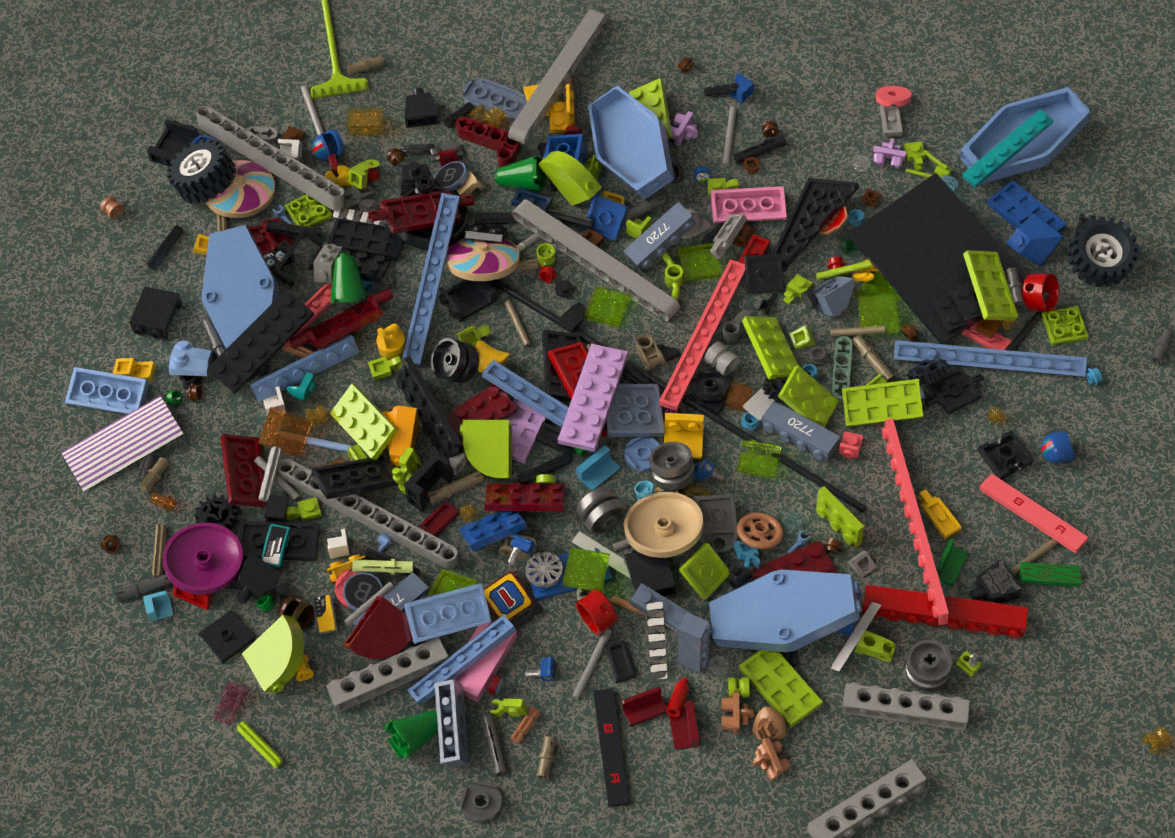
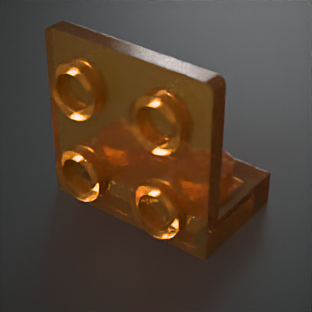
(285, 431)

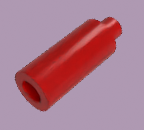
(678, 698)

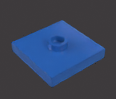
(608, 216)

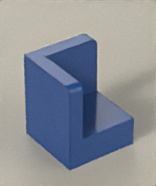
(745, 89)

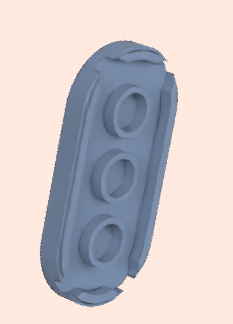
(494, 95)

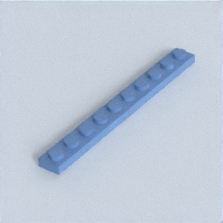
(431, 278)
(991, 358)

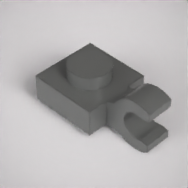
(435, 157)

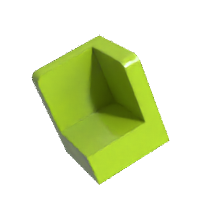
(638, 227)

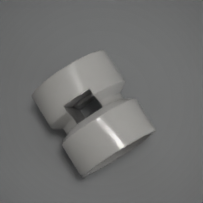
(721, 358)

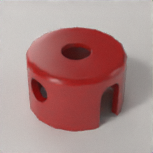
(1041, 283)
(595, 613)

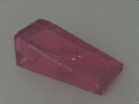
(230, 701)

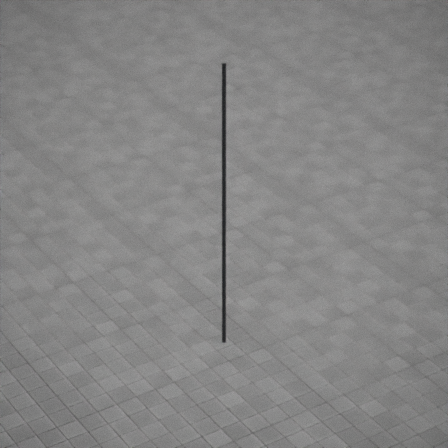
(687, 400)

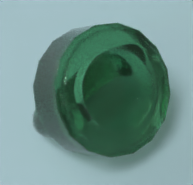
(848, 247)

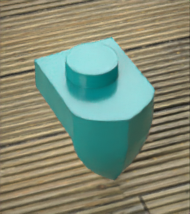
(305, 389)

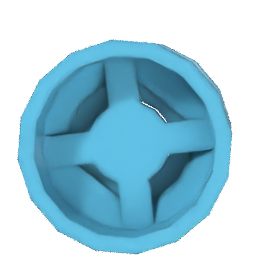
(644, 489)

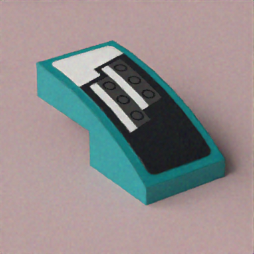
(275, 544)

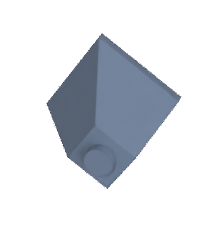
(834, 295)

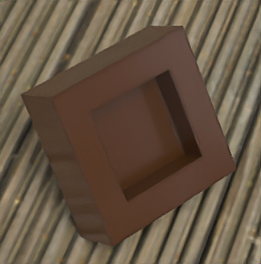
(293, 134)
(593, 237)
(988, 327)

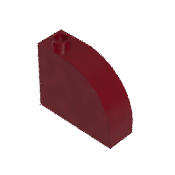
(380, 631)

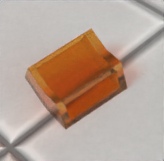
(738, 396)

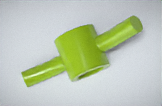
(673, 270)

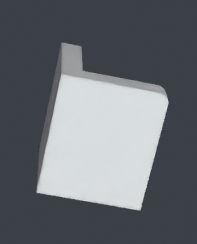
(291, 147)
(274, 401)
(338, 546)

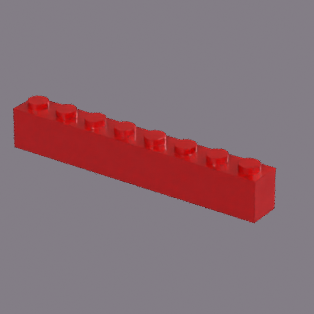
(963, 612)

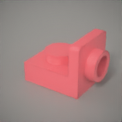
(850, 445)

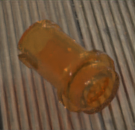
(163, 501)

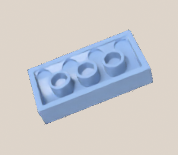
(106, 391)

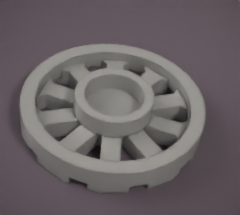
(544, 569)

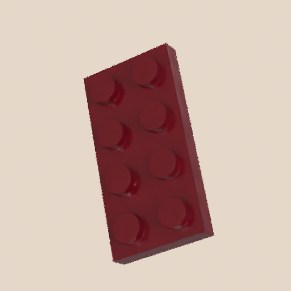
(487, 405)
(241, 472)
(524, 497)
(810, 558)

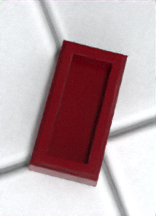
(439, 519)

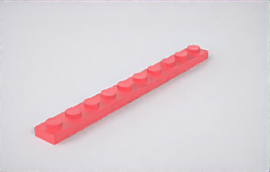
(702, 336)

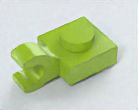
(915, 153)
(721, 184)
(796, 287)
(472, 335)
(382, 367)
(306, 509)
(513, 707)

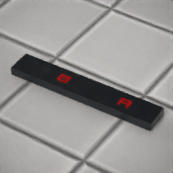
(610, 748)

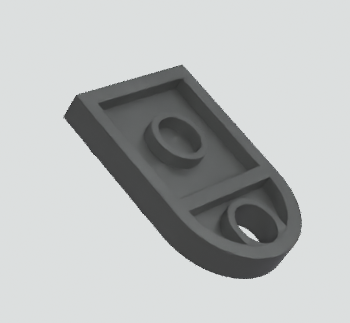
(718, 520)

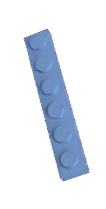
(312, 363)
(526, 392)
(463, 659)

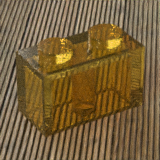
(364, 122)

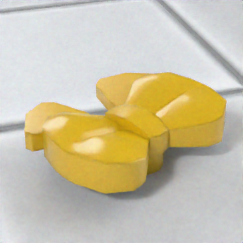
(343, 176)
(864, 275)

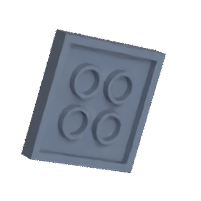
(635, 412)

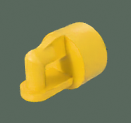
(390, 341)

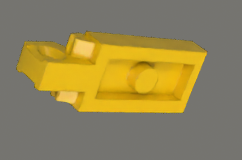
(939, 515)

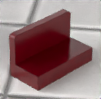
(644, 706)
(685, 728)

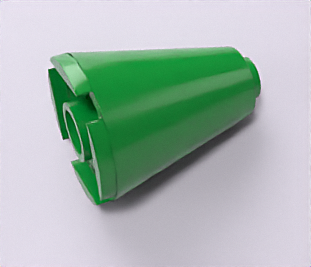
(522, 174)
(347, 282)
(411, 733)

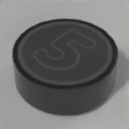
(809, 298)

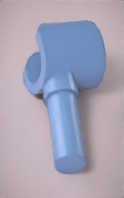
(281, 214)
(383, 540)
(800, 541)

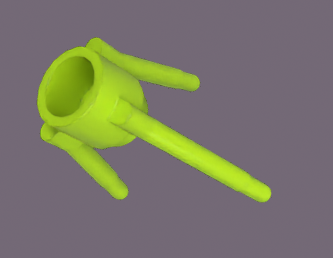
(941, 168)

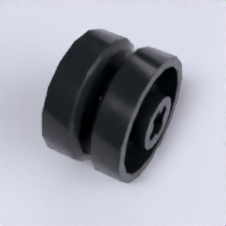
(454, 360)

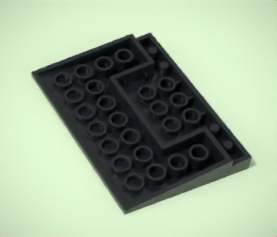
(921, 248)

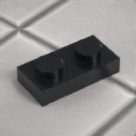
(549, 435)

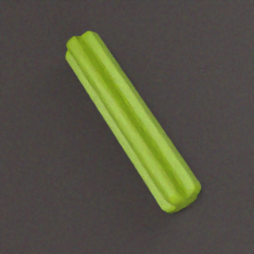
(259, 744)

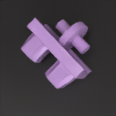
(685, 128)
(890, 151)

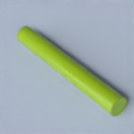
(843, 270)

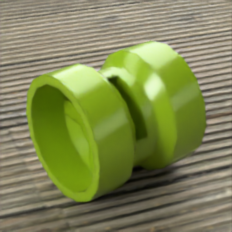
(546, 255)
(743, 685)

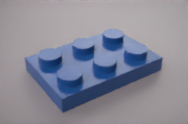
(492, 528)

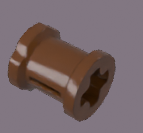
(743, 236)

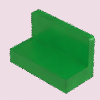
(951, 564)

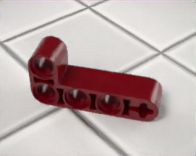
(489, 137)

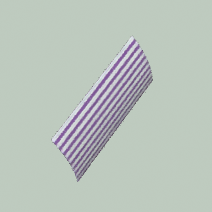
(122, 443)

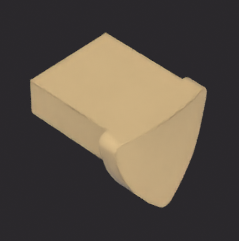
(470, 185)

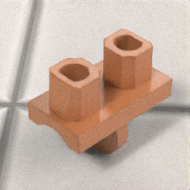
(731, 723)
(768, 759)

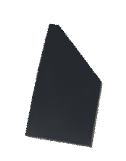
(572, 318)

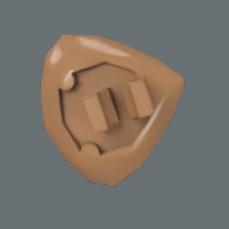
(769, 724)

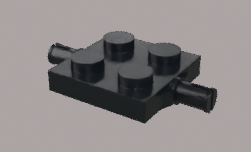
(954, 390)

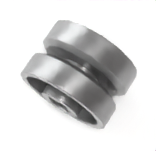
(672, 466)
(601, 510)
(928, 665)

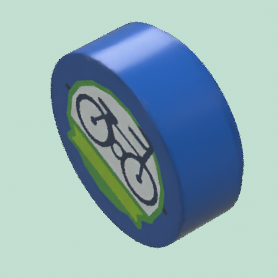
(702, 174)

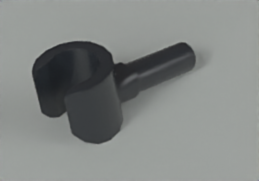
(767, 304)

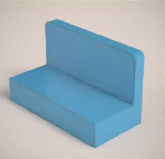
(597, 468)

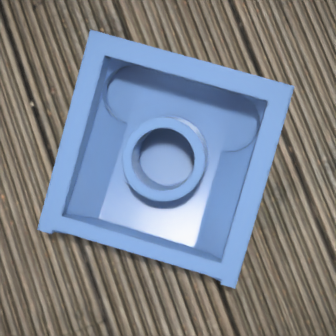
(189, 360)

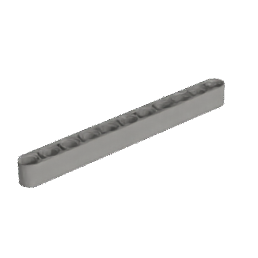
(557, 77)
(270, 158)
(595, 260)
(375, 517)

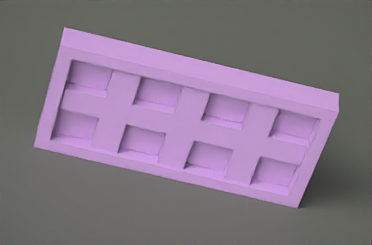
(524, 430)

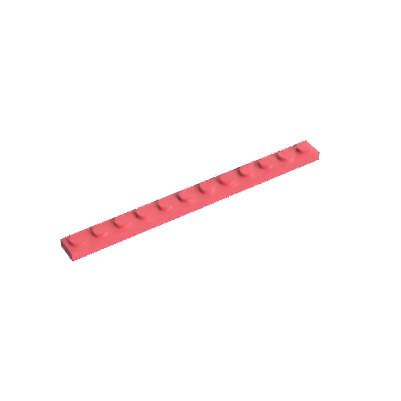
(916, 525)

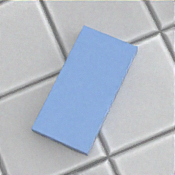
(447, 613)

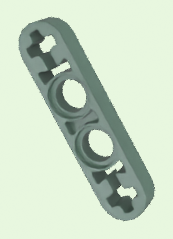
(841, 369)

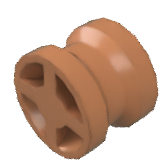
(111, 207)

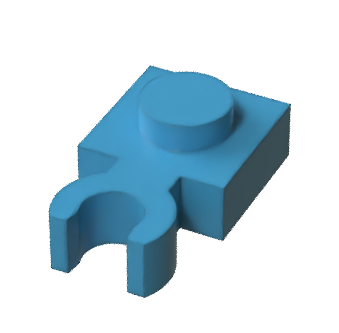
(747, 553)

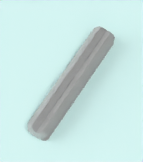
(270, 474)

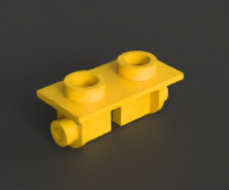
(339, 568)

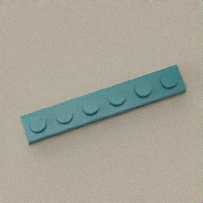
(1007, 148)

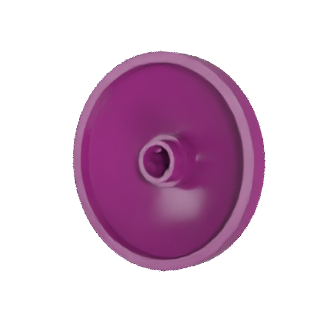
(203, 558)

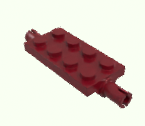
(414, 211)
(344, 322)

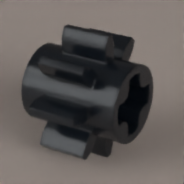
(739, 577)

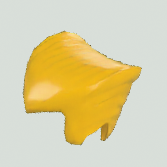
(487, 354)

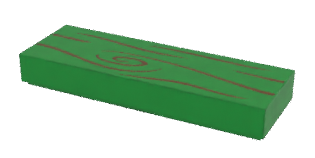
(1050, 574)

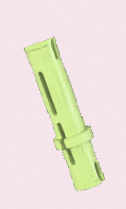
(383, 566)

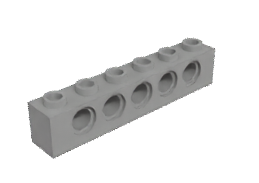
(400, 675)
(895, 711)
(906, 773)

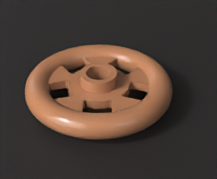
(760, 530)

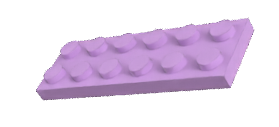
(593, 397)

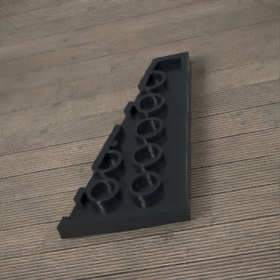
(813, 210)

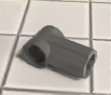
(734, 329)

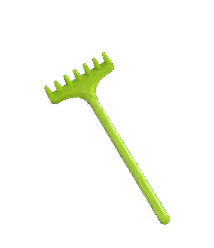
(338, 83)

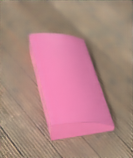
(754, 203)
(478, 677)

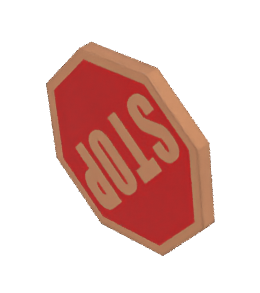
(836, 222)

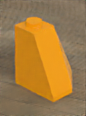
(408, 426)

